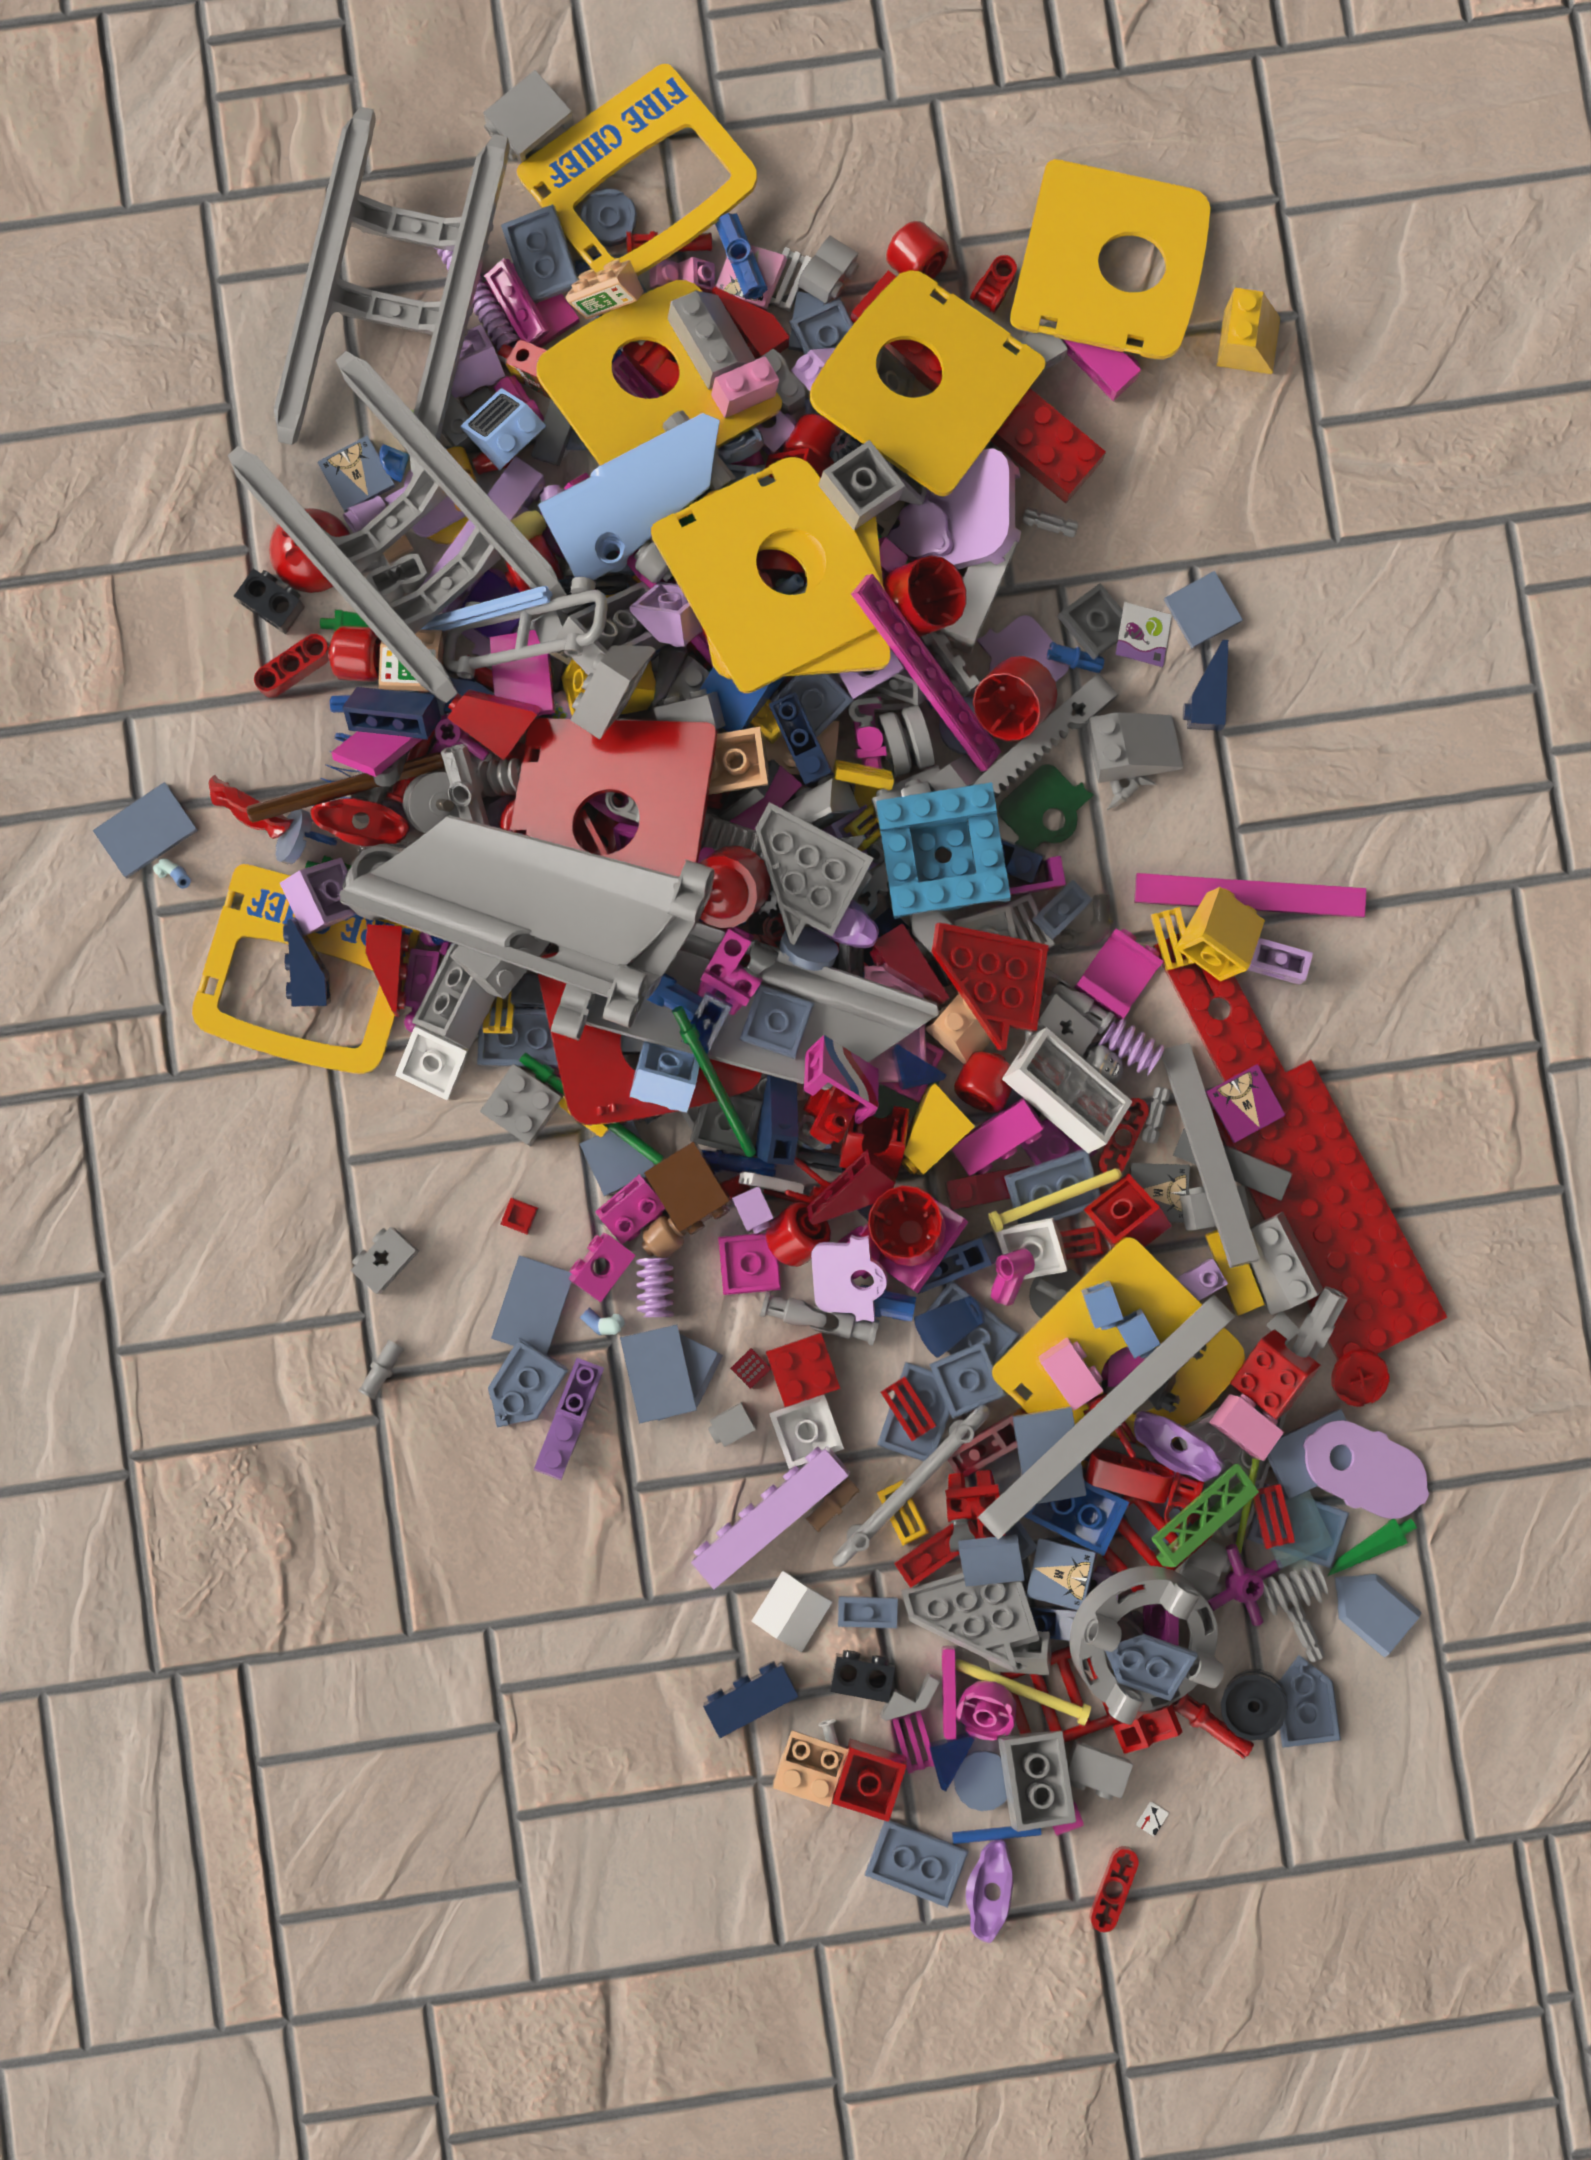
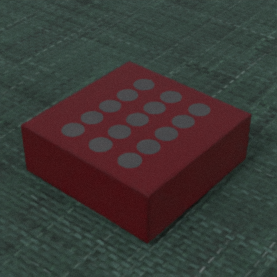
(750, 1368)

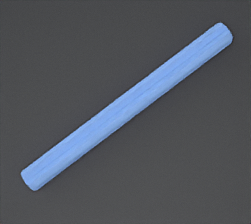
(490, 609)

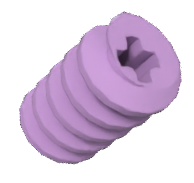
(1132, 1046)
(655, 1287)

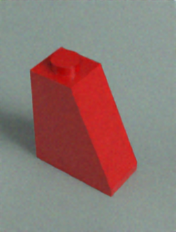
(492, 719)

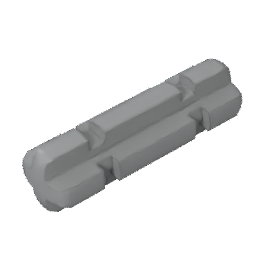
(1050, 522)
(1156, 1115)
(1305, 1634)

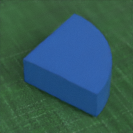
(393, 461)

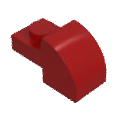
(1148, 1729)

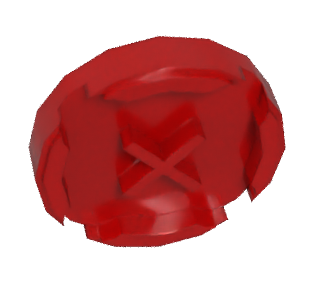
(1360, 1377)

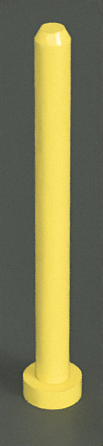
(998, 1220)
(1028, 1692)

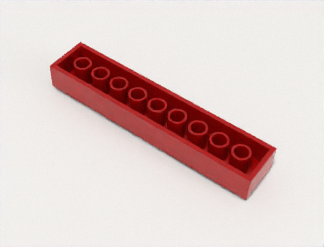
(1031, 435)

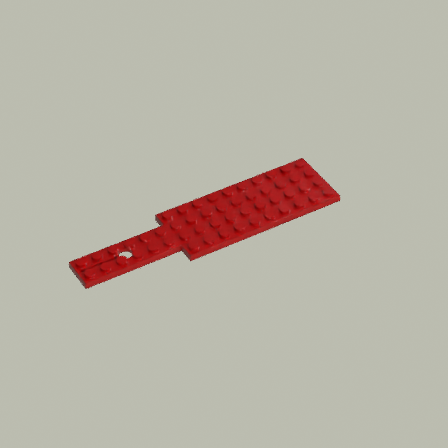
(1332, 1192)

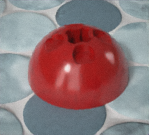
(292, 563)

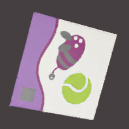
(1143, 634)

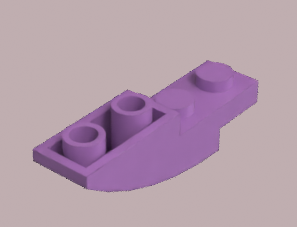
(569, 1419)

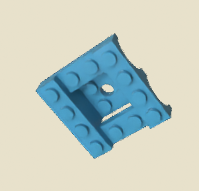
(923, 823)

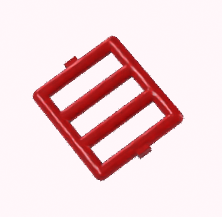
(1114, 1563)
(1061, 1658)

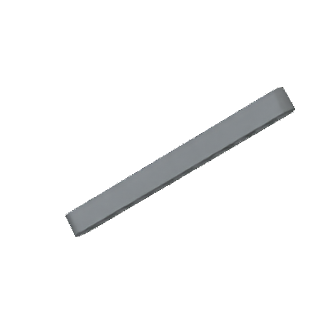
(1106, 1417)

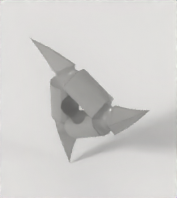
(1123, 793)

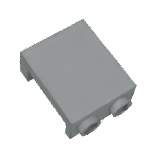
(527, 115)

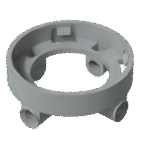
(1097, 1630)

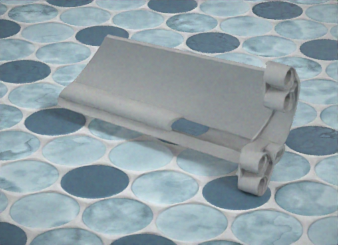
(487, 884)
(846, 1009)

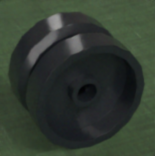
(1238, 1712)

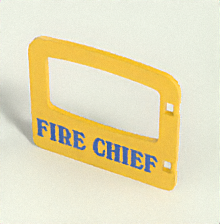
(616, 135)
(263, 917)

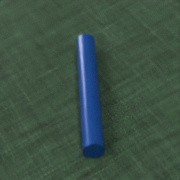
(991, 1834)

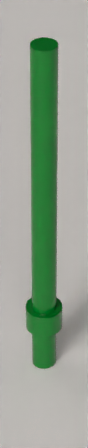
(691, 1036)
(546, 1075)

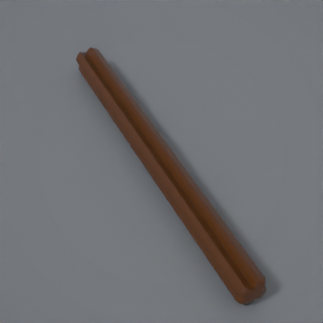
(338, 789)

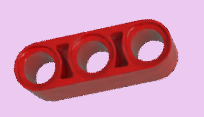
(278, 666)
(1129, 1475)

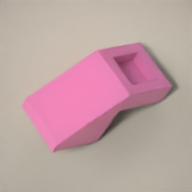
(693, 270)

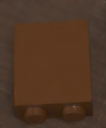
(689, 1189)

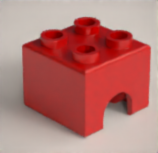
(880, 1135)
(1274, 1375)

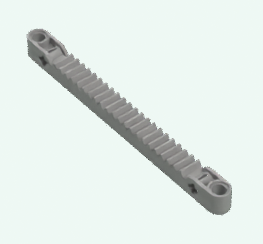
(1090, 698)

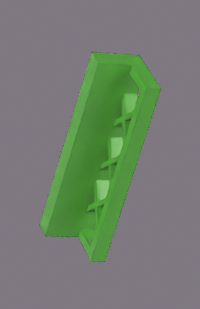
(1208, 1521)

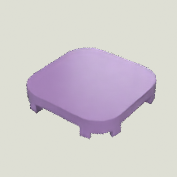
(982, 511)

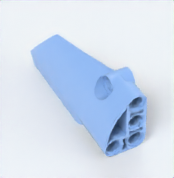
(629, 495)

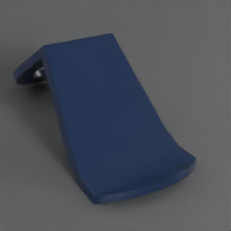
(948, 1324)

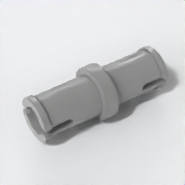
(381, 1369)

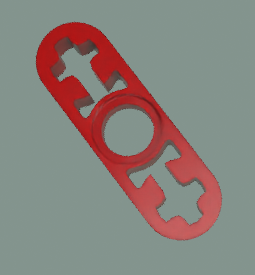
(1139, 1121)
(1098, 1906)

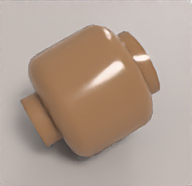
(662, 1237)

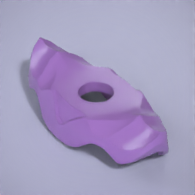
(855, 928)
(1157, 1434)
(996, 1868)

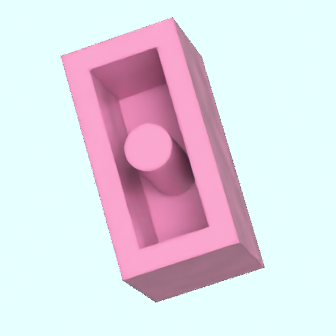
(745, 387)
(1071, 1374)
(1246, 1426)

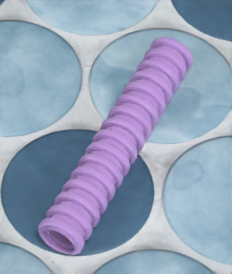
(487, 311)

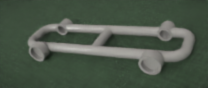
(582, 592)
(859, 1535)

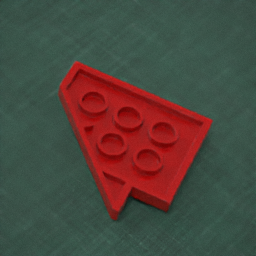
(994, 976)

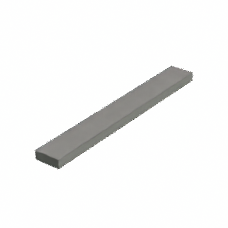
(1210, 1156)

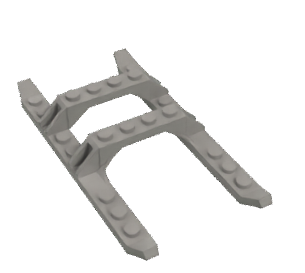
(328, 294)
(347, 556)

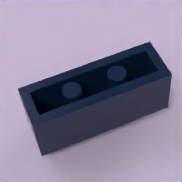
(392, 712)
(750, 1698)

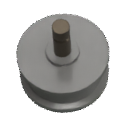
(428, 801)

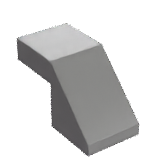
(955, 775)
(902, 1704)

